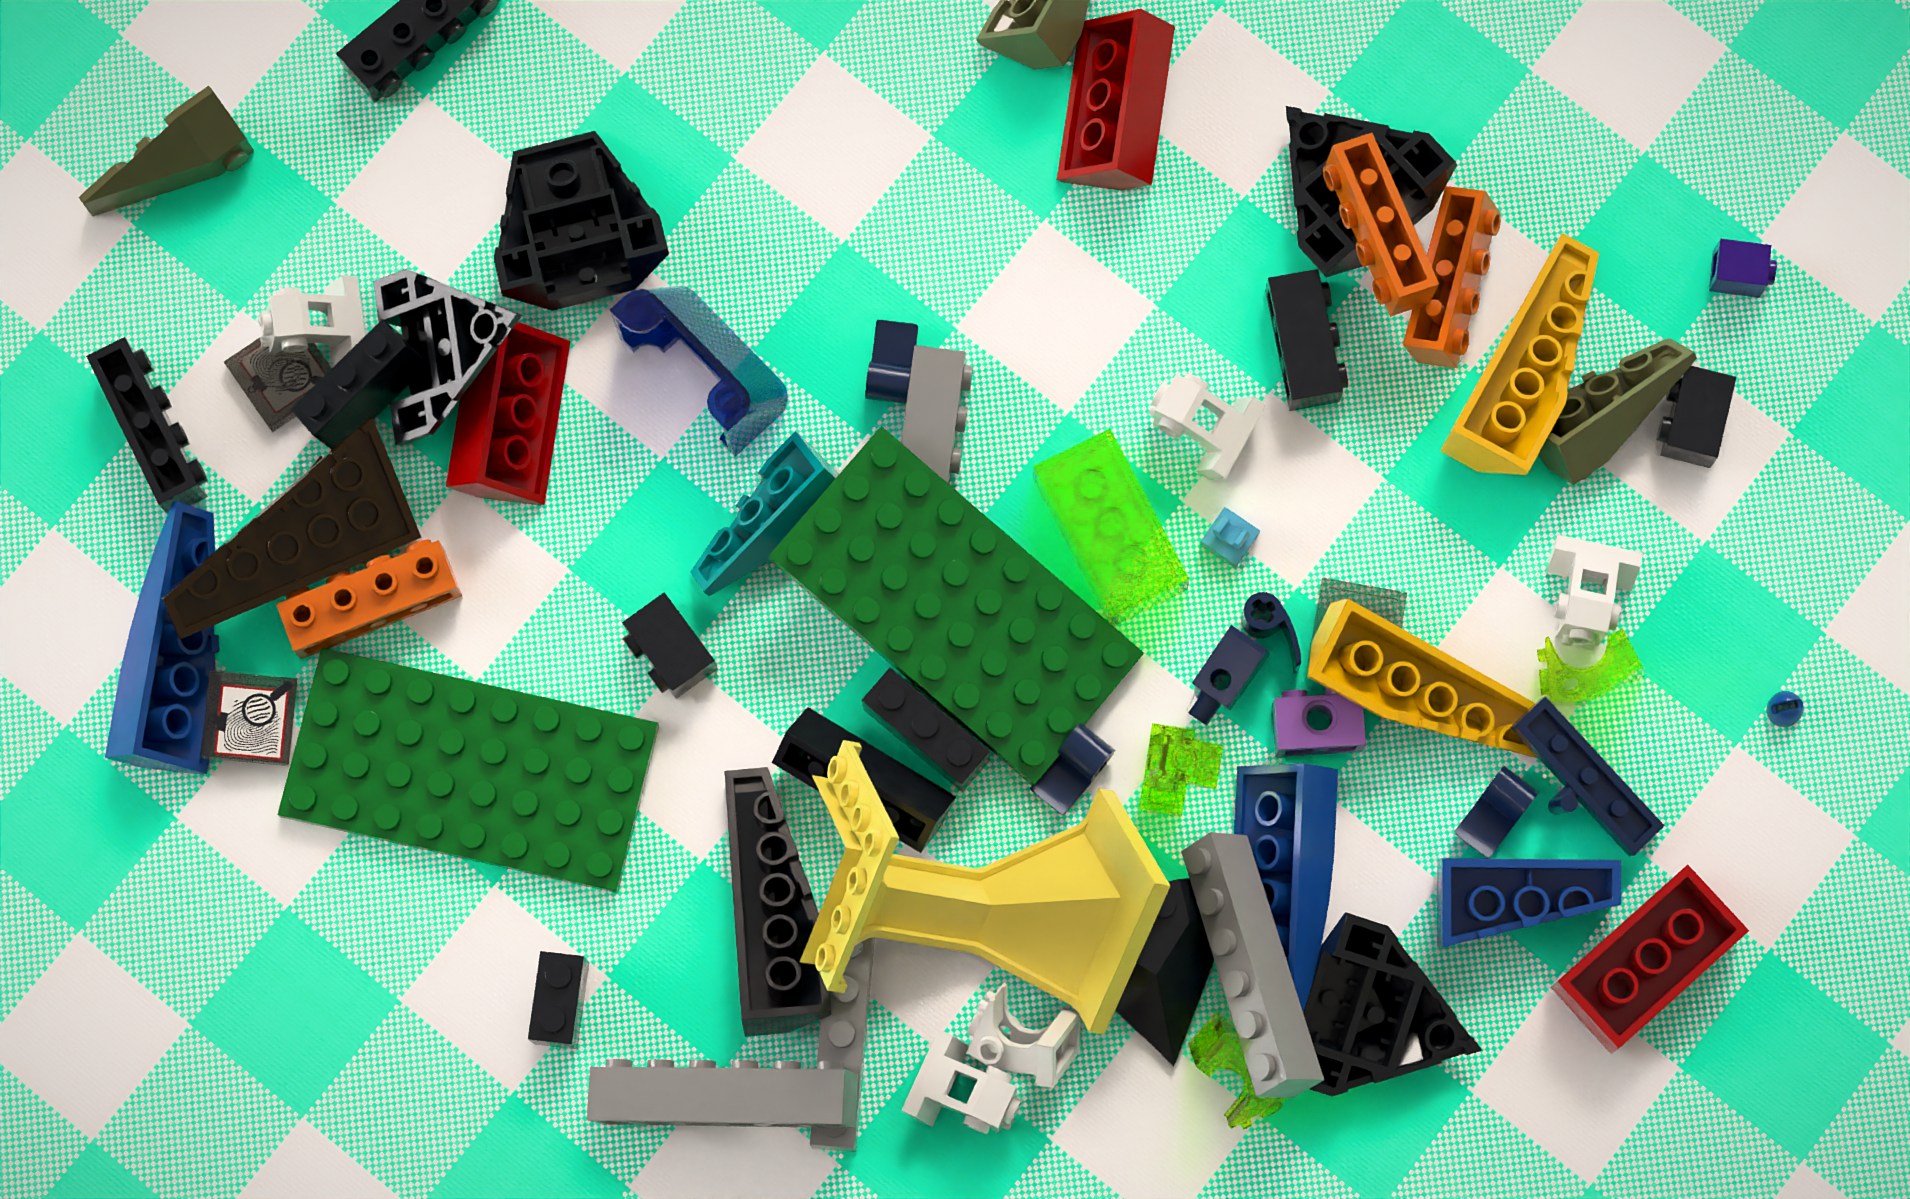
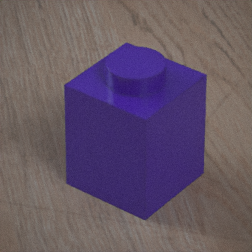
(1741, 268)

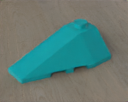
(789, 487)

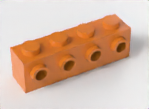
(1380, 224)
(1459, 258)
(369, 598)

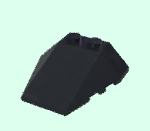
(574, 226)

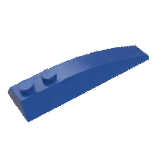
(163, 677)
(1292, 835)

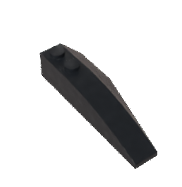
(770, 911)

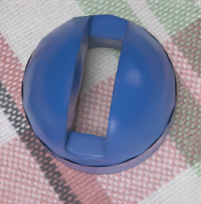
(1788, 717)

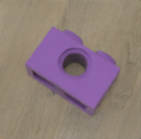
(1297, 738)

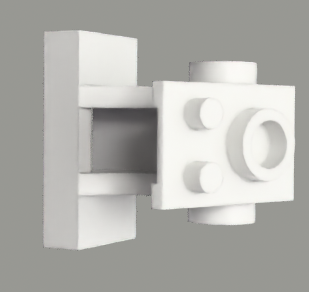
(287, 319)
(1179, 402)
(1583, 613)
(1026, 1051)
(990, 1103)

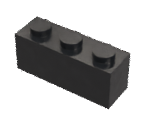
(1305, 339)
(360, 385)
(926, 730)

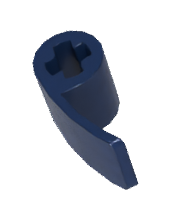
(891, 361)
(1277, 620)
(1077, 766)
(1496, 812)

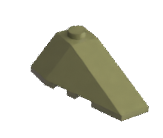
(1034, 30)
(194, 147)
(1610, 408)

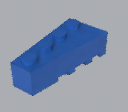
(1510, 894)

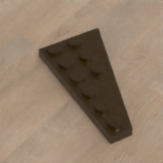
(319, 526)

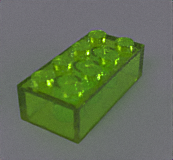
(1110, 528)

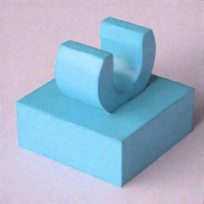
(1229, 537)

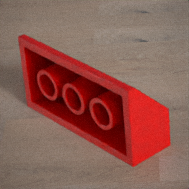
(1116, 101)
(511, 420)

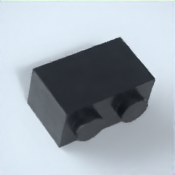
(1696, 416)
(669, 646)
(558, 1000)

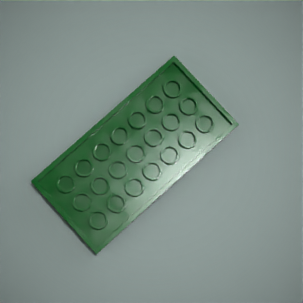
(955, 605)
(469, 770)

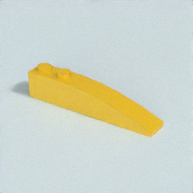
(1530, 369)
(1411, 680)

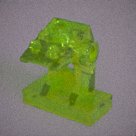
(1616, 668)
(1172, 764)
(1219, 1047)

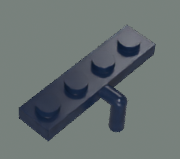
(1586, 778)

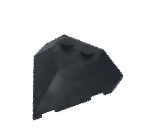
(1414, 161)
(450, 332)
(1169, 973)
(1376, 1010)

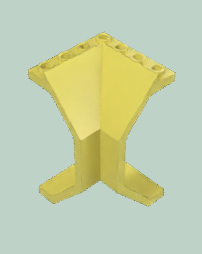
(1051, 914)

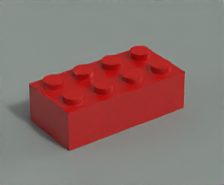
(1649, 959)

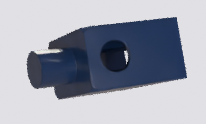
(1235, 655)

